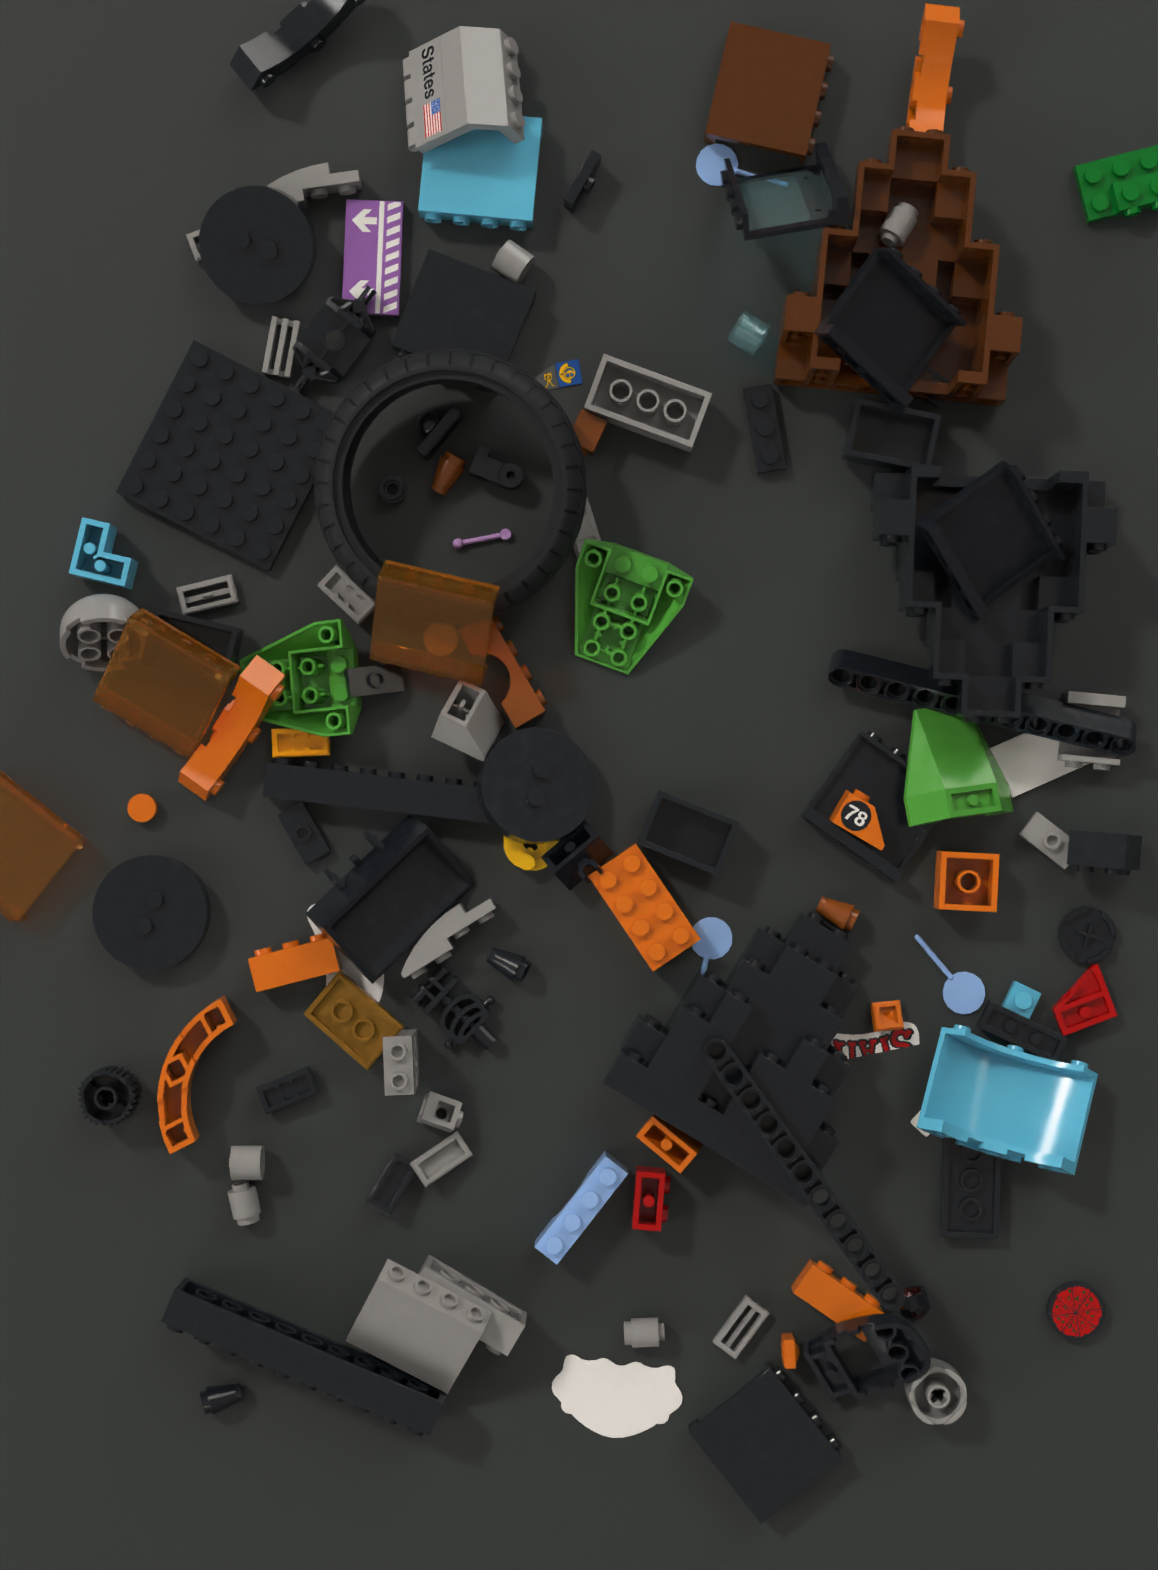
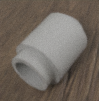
(898, 225)
(244, 1203)
(643, 1332)

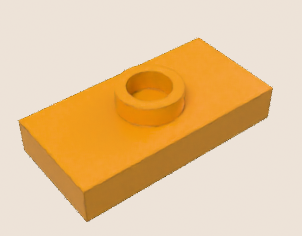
(296, 743)

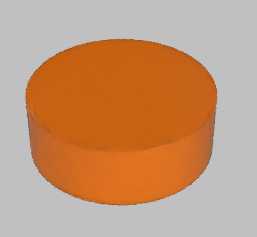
(142, 808)

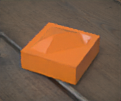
(886, 1016)
(789, 1350)

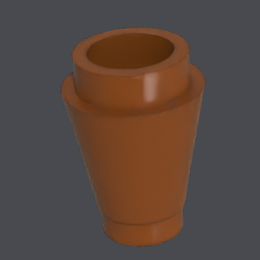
(447, 472)
(839, 913)

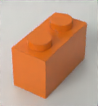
(669, 1142)

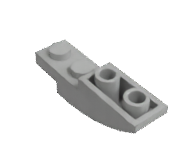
(318, 183)
(436, 941)

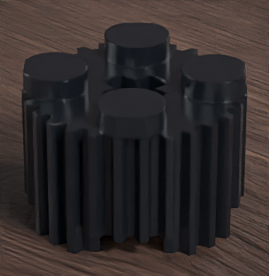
(94, 1098)

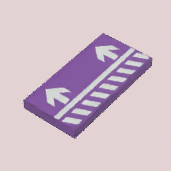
(374, 254)

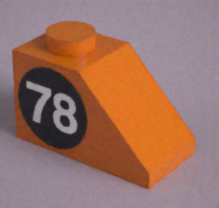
(858, 817)

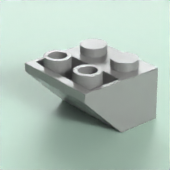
(469, 721)

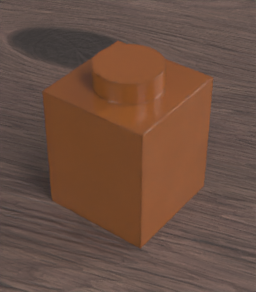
(589, 431)

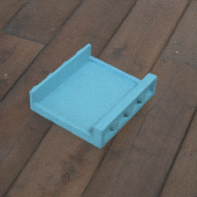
(482, 179)

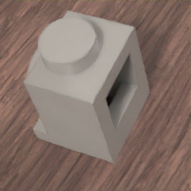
(451, 1107)

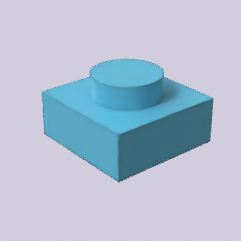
(1021, 999)

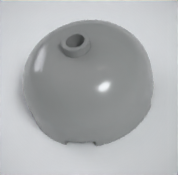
(88, 623)

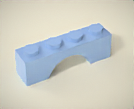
(581, 1208)

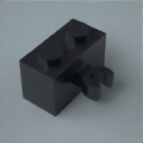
(577, 856)

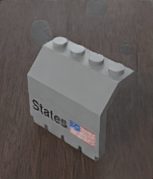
(462, 85)

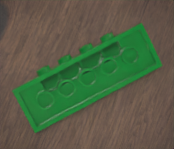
(1119, 184)

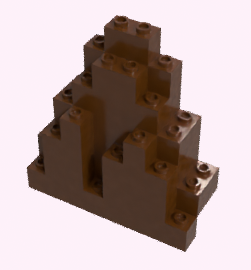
(939, 247)

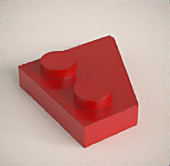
(1084, 1003)

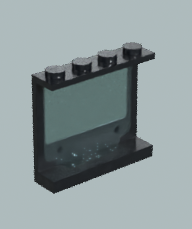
(787, 198)

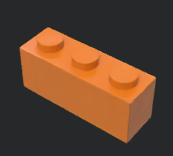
(294, 962)
(833, 1296)

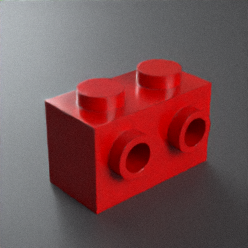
(648, 1198)

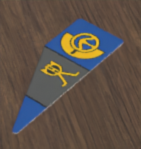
(561, 375)

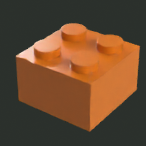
(966, 881)

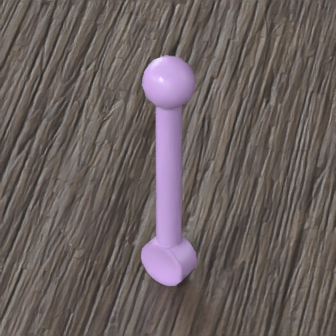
(458, 543)

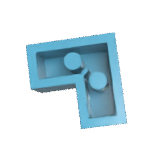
(94, 559)

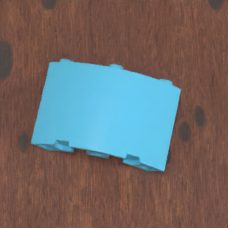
(1007, 1101)

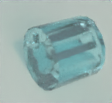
(749, 333)

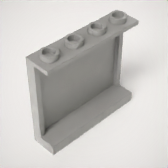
(418, 1326)

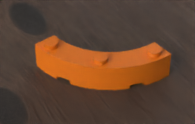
(932, 70)
(236, 727)
(178, 1070)

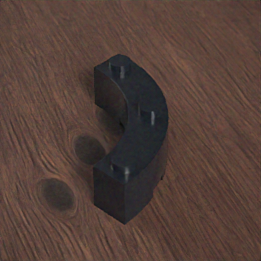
(301, 32)

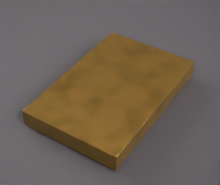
(353, 1019)

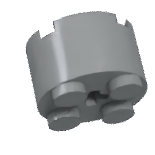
(939, 1408)

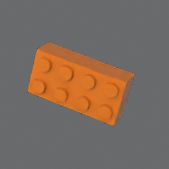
(644, 907)

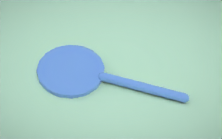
(711, 162)
(715, 940)
(961, 991)

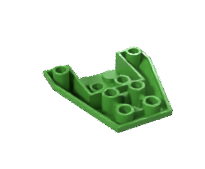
(623, 602)
(314, 679)
(951, 771)

